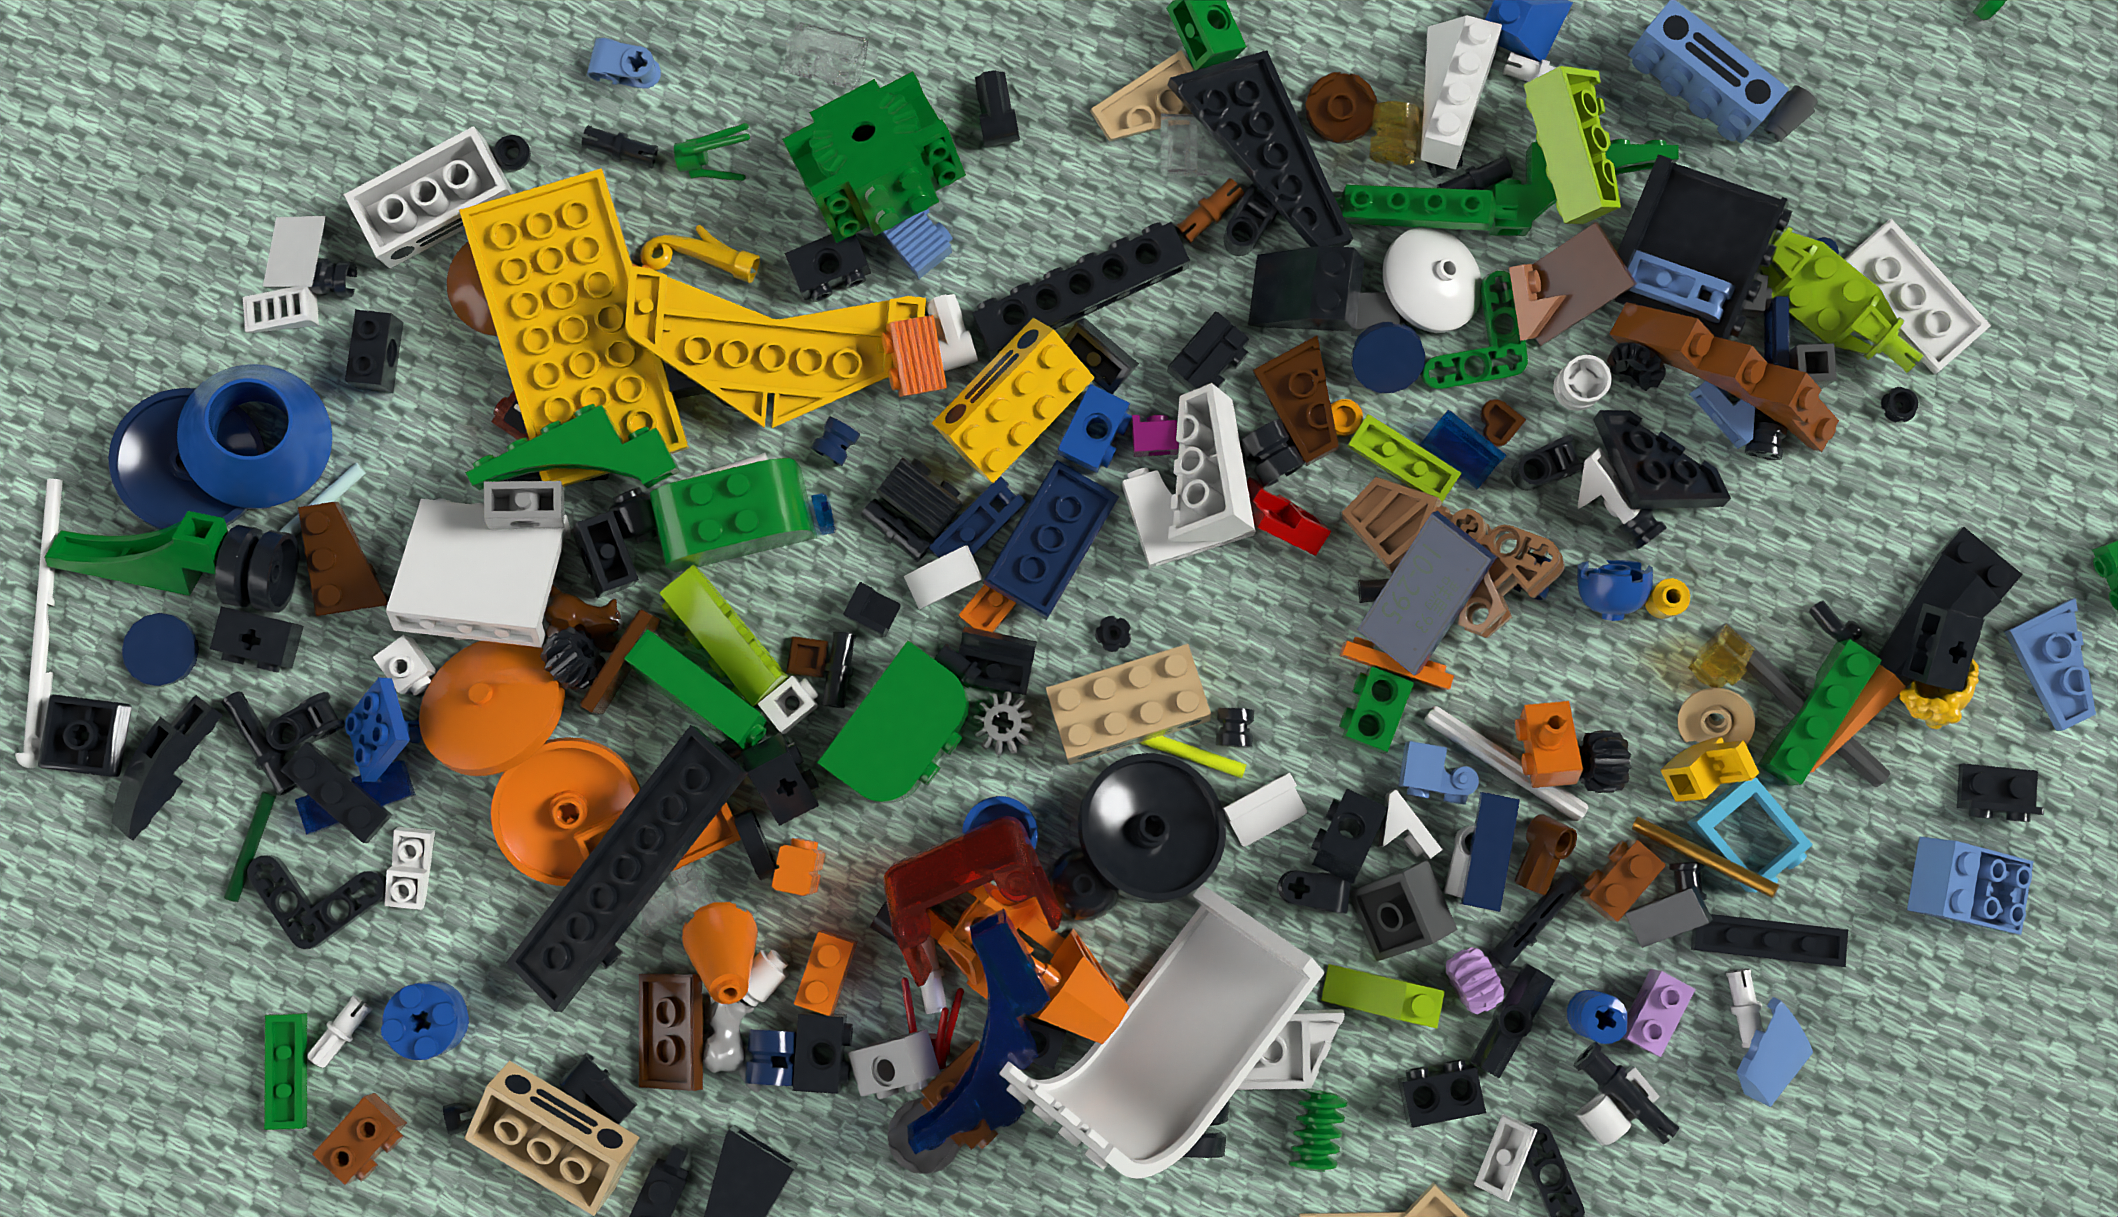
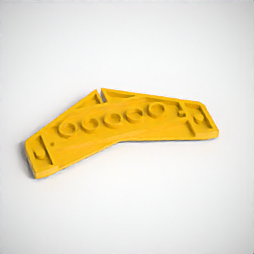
(750, 355)

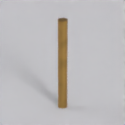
(1705, 857)

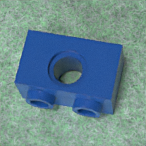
(1101, 408)

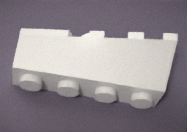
(1455, 76)
(1210, 471)

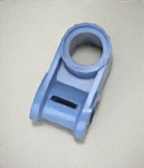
(618, 63)

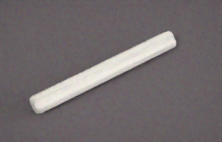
(1502, 762)

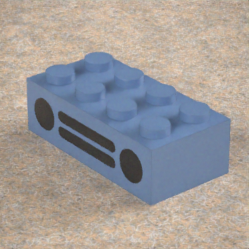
(1706, 72)

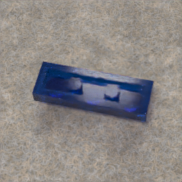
(390, 788)

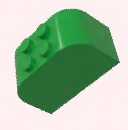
(732, 513)
(900, 729)

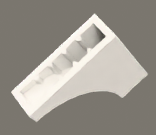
(1152, 516)

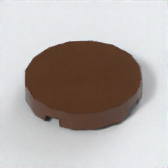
(1336, 120)

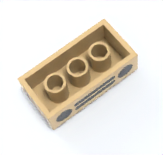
(1128, 704)
(551, 1137)

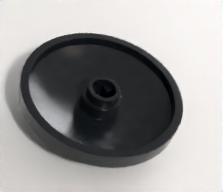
(1151, 828)

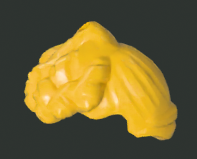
(1937, 704)

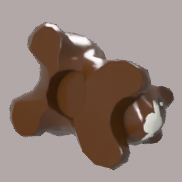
(595, 621)

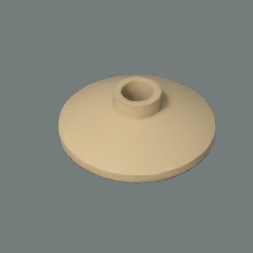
(1695, 719)

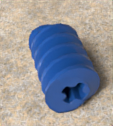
(1612, 1013)

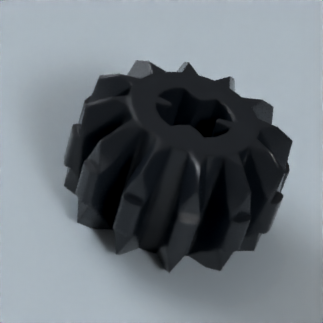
(572, 659)
(1604, 761)

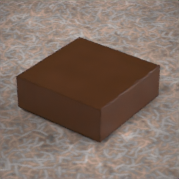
(807, 657)

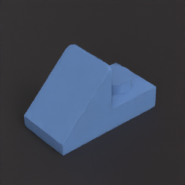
(1733, 420)

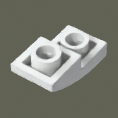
(943, 577)
(410, 868)

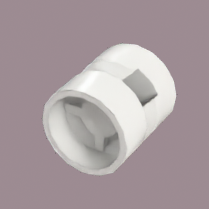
(1582, 382)

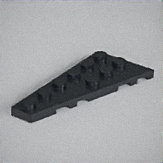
(1259, 129)

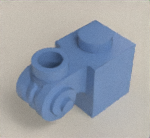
(1425, 773)

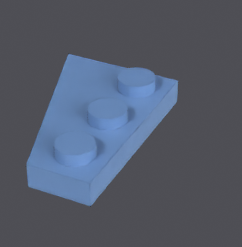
(2054, 663)

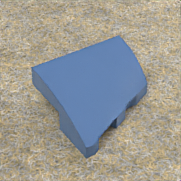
(1774, 1056)

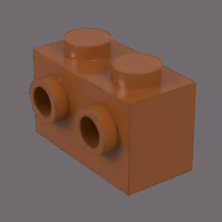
(1622, 879)
(360, 1139)

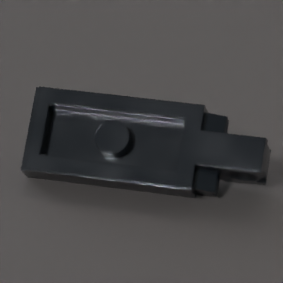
(663, 1186)

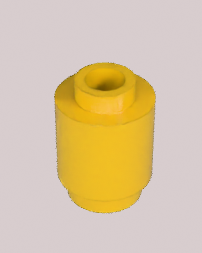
(1659, 605)

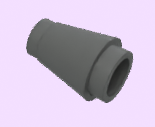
(1791, 112)

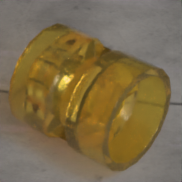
(1395, 128)

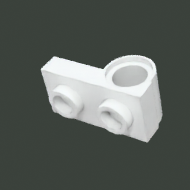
(1607, 1117)

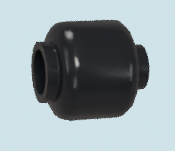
(635, 515)

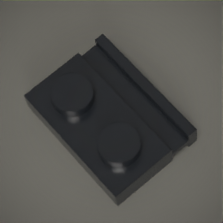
(1002, 659)

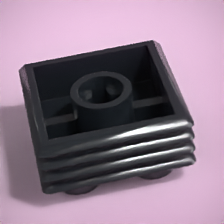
(62, 741)

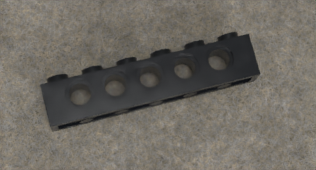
(1156, 238)

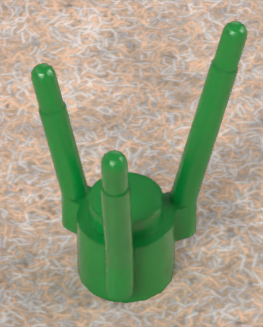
(693, 153)

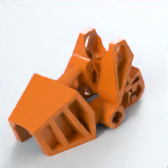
(1079, 987)

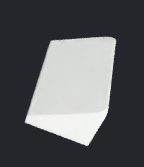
(1505, 1157)

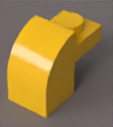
(1705, 766)

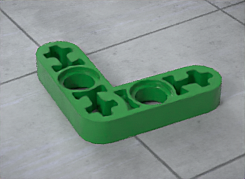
(1498, 342)

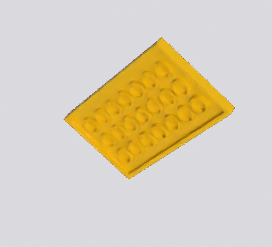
(559, 304)

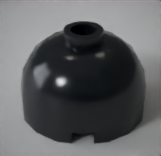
(1078, 888)

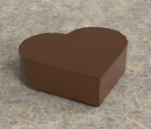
(1500, 422)

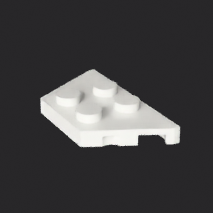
(1296, 1052)

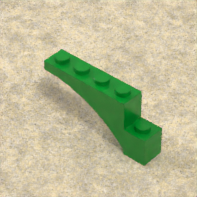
(1539, 192)
(582, 443)
(160, 560)

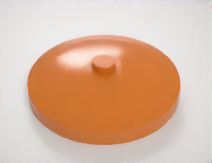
(490, 708)
(551, 798)

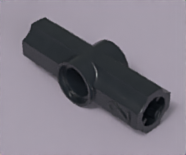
(1526, 998)

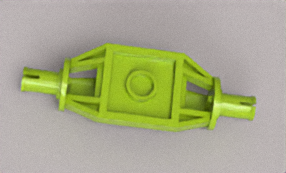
(1836, 300)

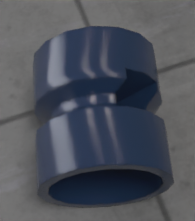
(764, 1045)

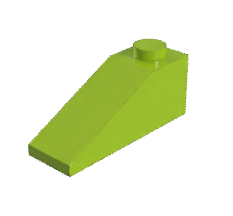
(1383, 995)

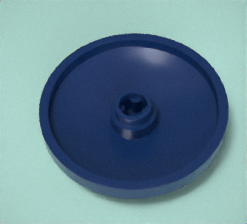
(149, 467)

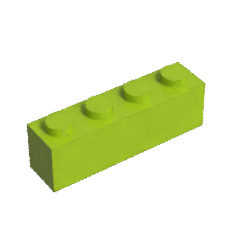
(1574, 142)
(723, 635)

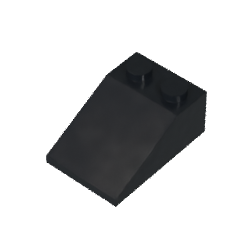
(1307, 289)

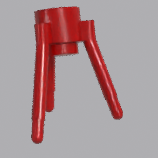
(942, 1040)

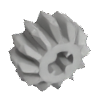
(1013, 716)

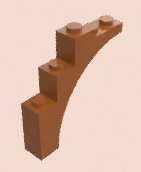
(1736, 367)

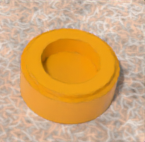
(1346, 417)

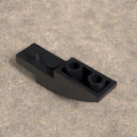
(150, 774)

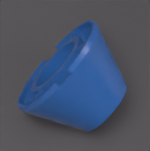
(265, 478)

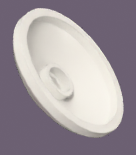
(1422, 288)

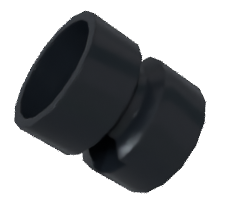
(1271, 453)

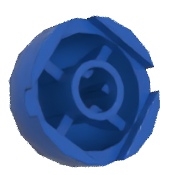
(1614, 587)

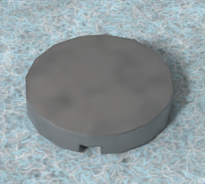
(925, 1161)

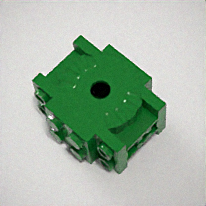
(874, 157)

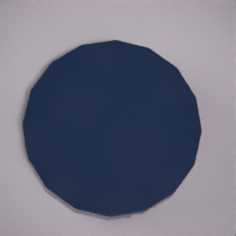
(1387, 357)
(160, 649)

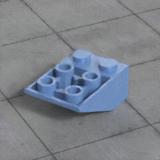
(1970, 885)

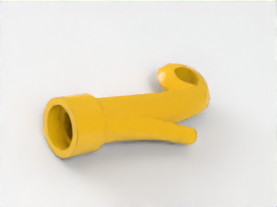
(708, 251)

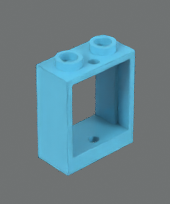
(1726, 803)

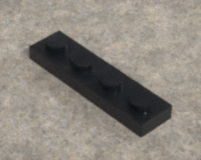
(1772, 940)

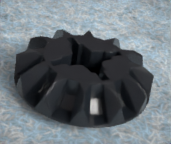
(1641, 359)

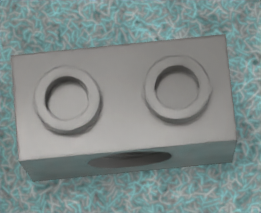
(524, 504)
(894, 1064)

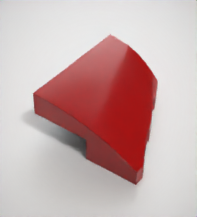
(1286, 520)

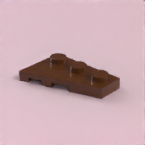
(1301, 399)
(335, 562)

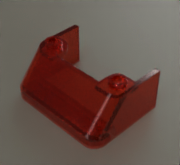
(984, 854)

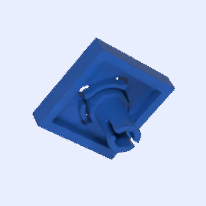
(379, 730)

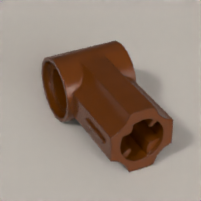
(1548, 844)

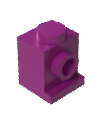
(1155, 436)

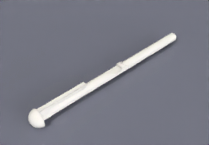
(41, 682)

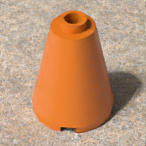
(722, 949)

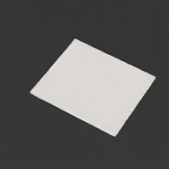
(294, 251)

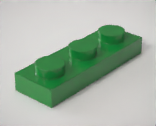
(285, 1071)

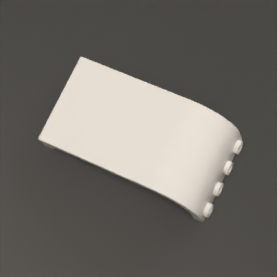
(1181, 1045)

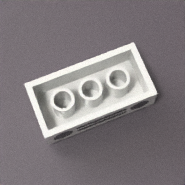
(422, 197)

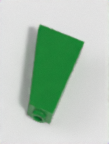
(696, 691)

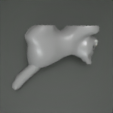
(722, 1043)

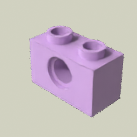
(1657, 1011)

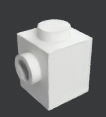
(406, 666)

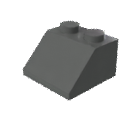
(1402, 911)

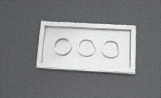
(1933, 310)

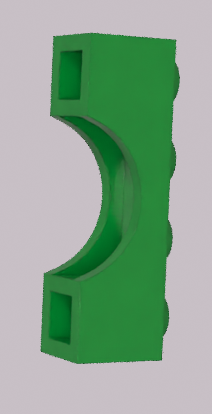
(1812, 728)

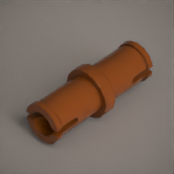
(1210, 210)

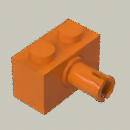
(1549, 744)

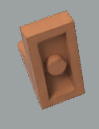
(1530, 312)

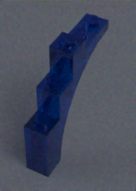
(1012, 990)

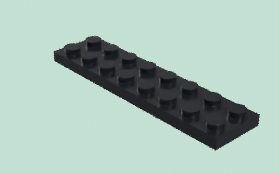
(626, 868)

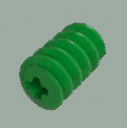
(1318, 1131)

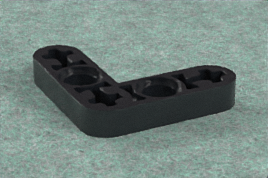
(317, 915)

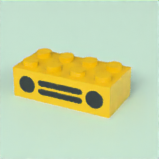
(1013, 400)

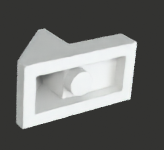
(1601, 479)
(1401, 818)

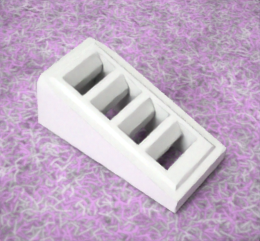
(308, 310)

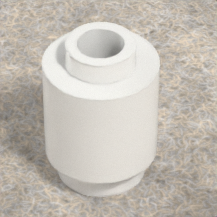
(766, 976)

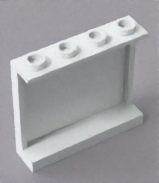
(474, 578)

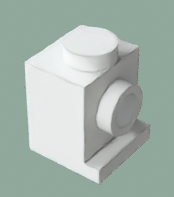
(775, 703)

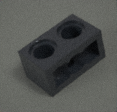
(1441, 1105)

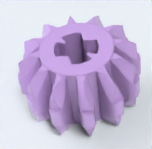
(1474, 980)

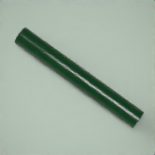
(249, 846)

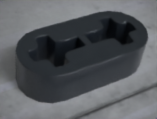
(755, 844)

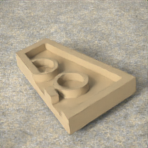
(1140, 103)

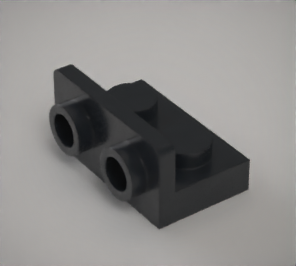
(1998, 790)

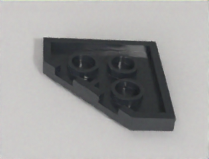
(1654, 466)

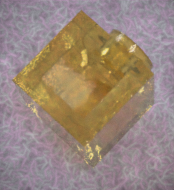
(1722, 659)

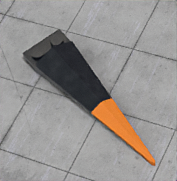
(1961, 578)

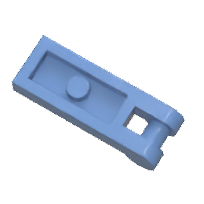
(1679, 286)

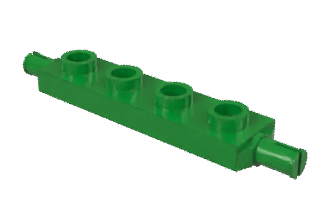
(1422, 207)

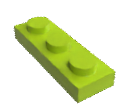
(1403, 458)

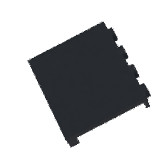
(1706, 228)

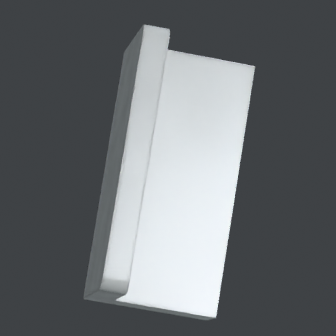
(1265, 810)

